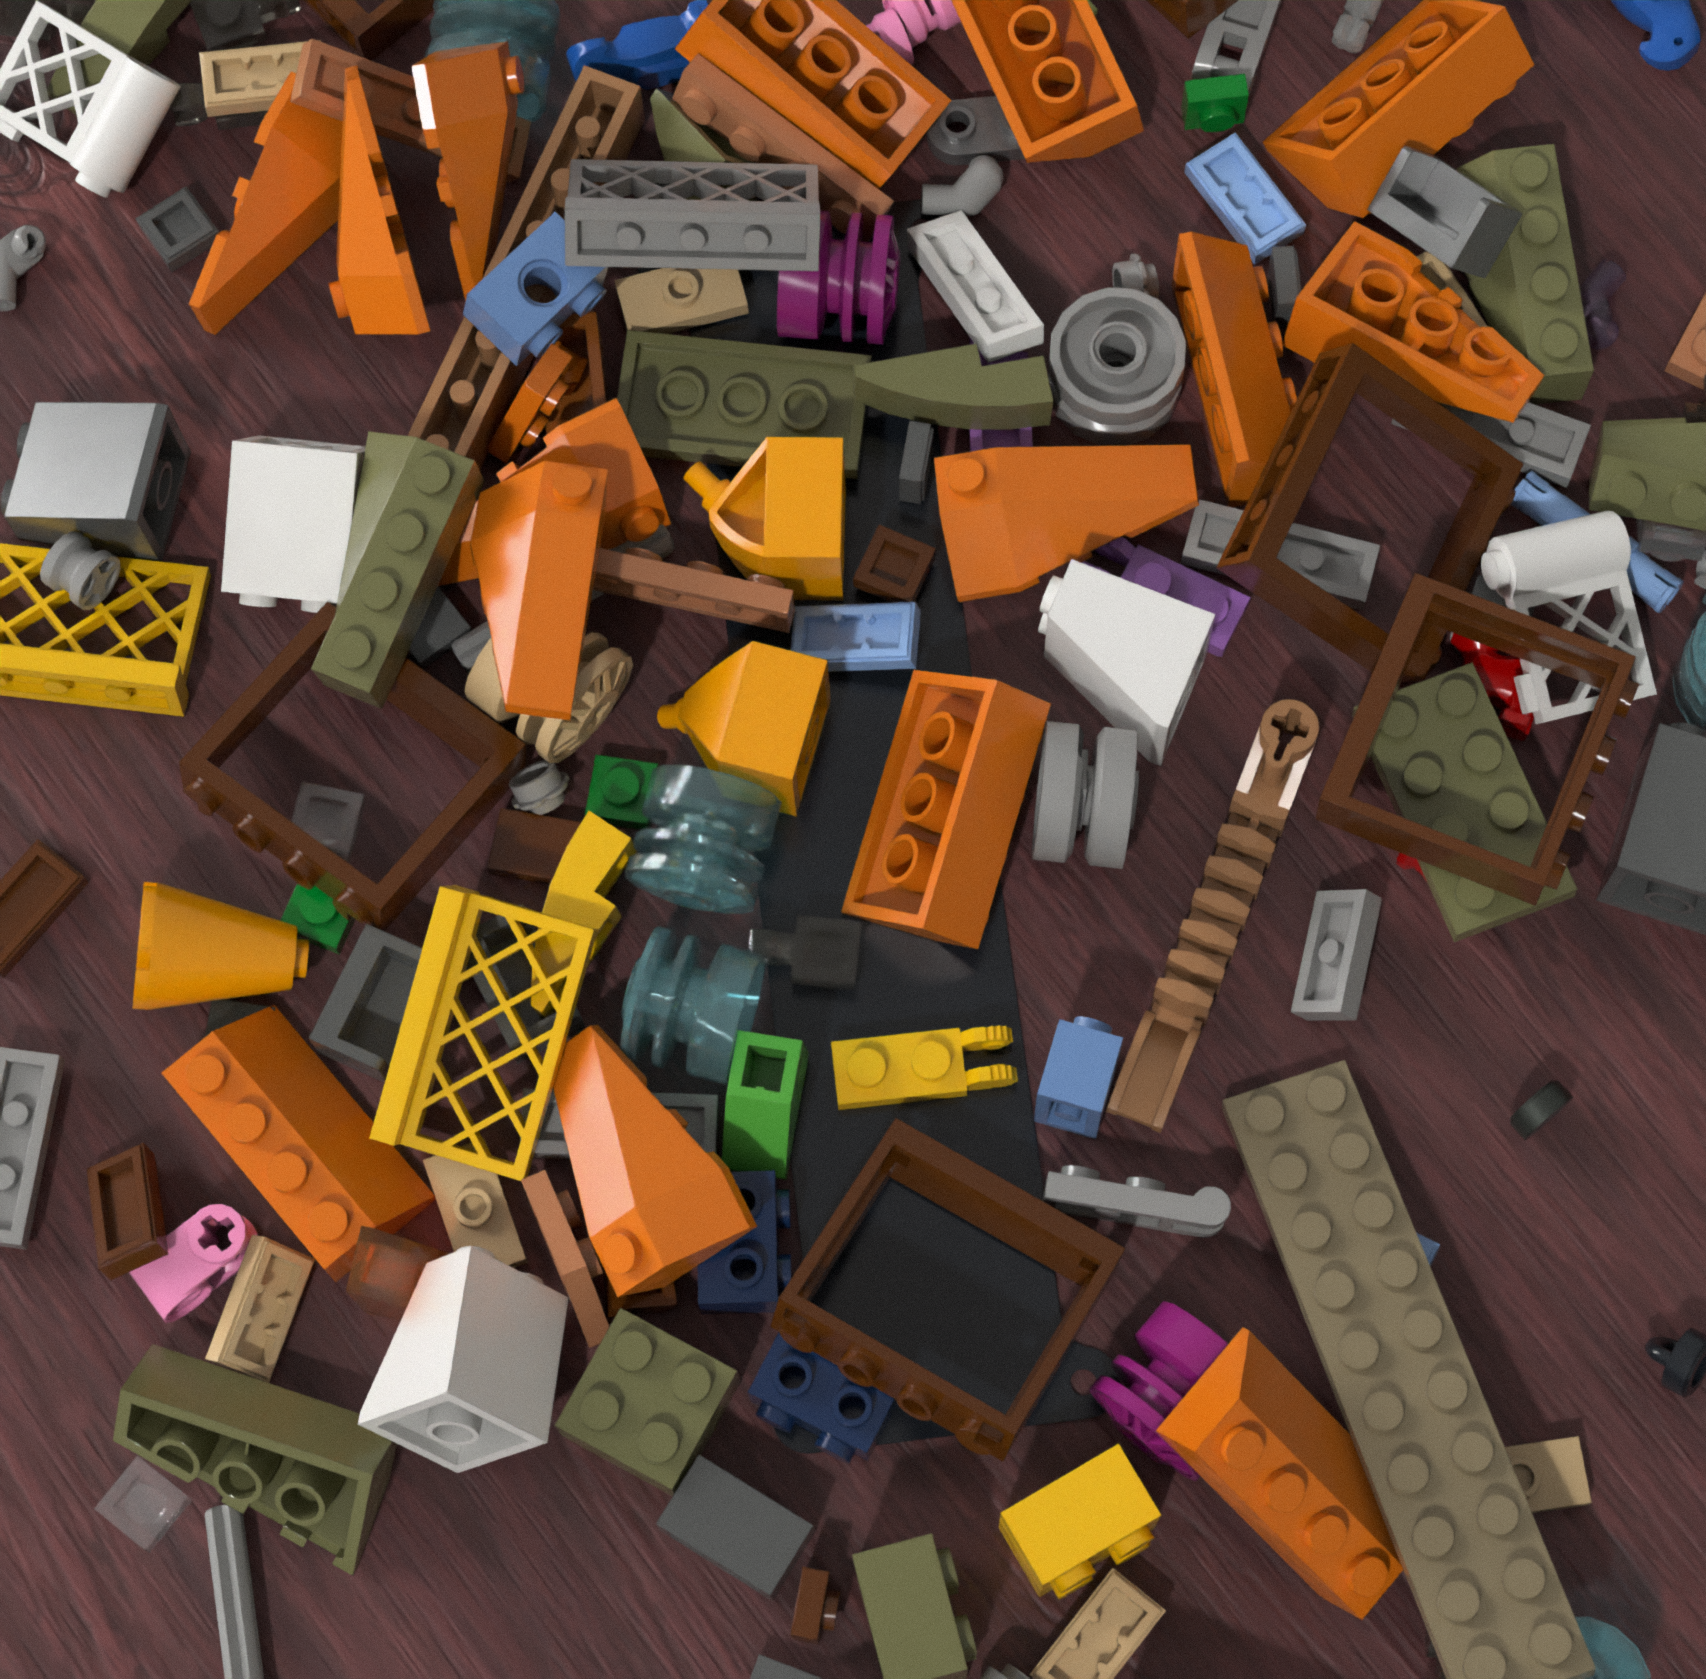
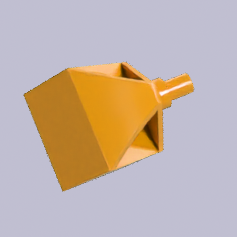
(783, 513)
(757, 718)

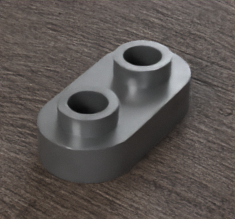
(986, 133)

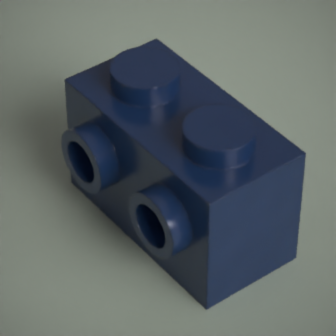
(750, 1270)
(816, 1396)

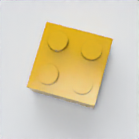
(1080, 1522)

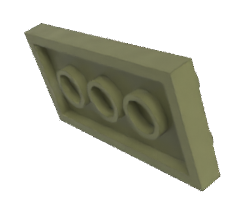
(725, 397)
(1458, 774)

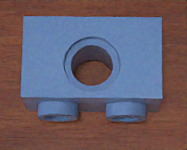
(515, 321)
(1078, 1076)

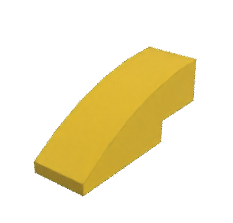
(578, 894)

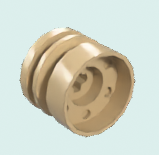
(598, 688)

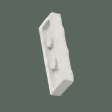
(975, 286)

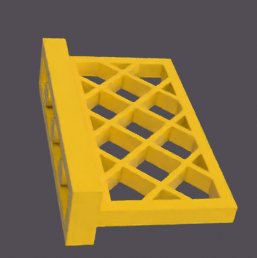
(106, 678)
(429, 1018)

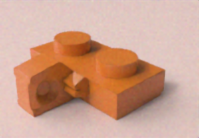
(542, 391)

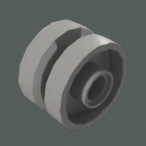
(1116, 366)
(1084, 794)

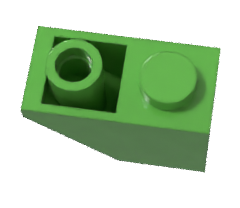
(763, 1102)

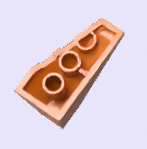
(471, 115)
(276, 212)
(372, 253)
(1382, 303)
(593, 440)
(1036, 508)
(536, 574)
(641, 1179)

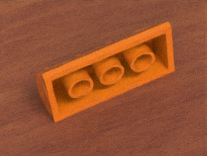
(1051, 75)
(821, 76)
(1405, 90)
(1232, 357)
(946, 807)
(297, 1136)
(1286, 1473)

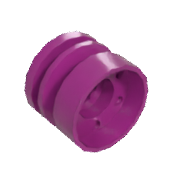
(850, 281)
(1179, 1355)

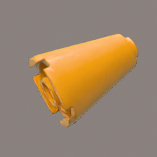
(210, 951)

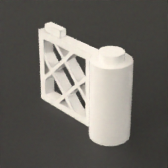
(111, 127)
(1564, 563)

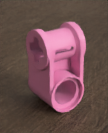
(194, 1262)

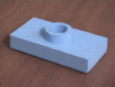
(1244, 197)
(859, 635)

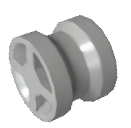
(80, 570)

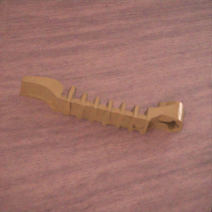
(1217, 915)

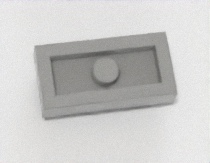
(1336, 955)

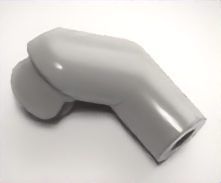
(969, 193)
(18, 254)

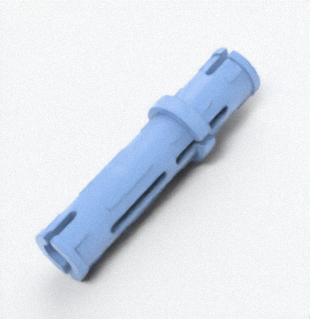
(1547, 506)

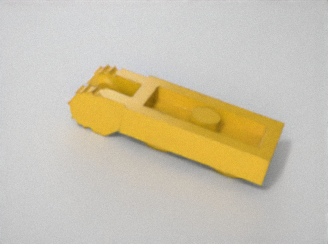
(916, 1066)

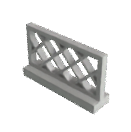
(706, 233)

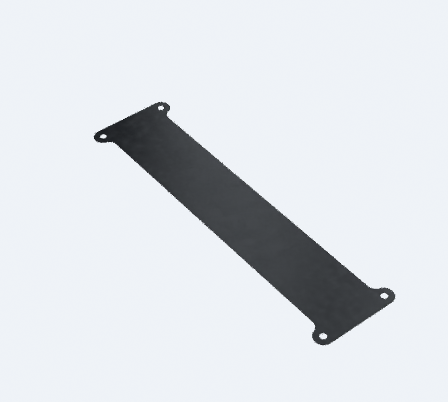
(911, 1267)

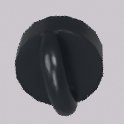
(1682, 1360)

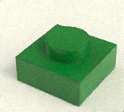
(1214, 103)
(619, 791)
(317, 919)

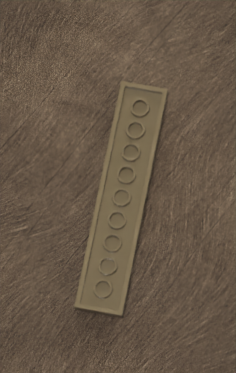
(1404, 1383)

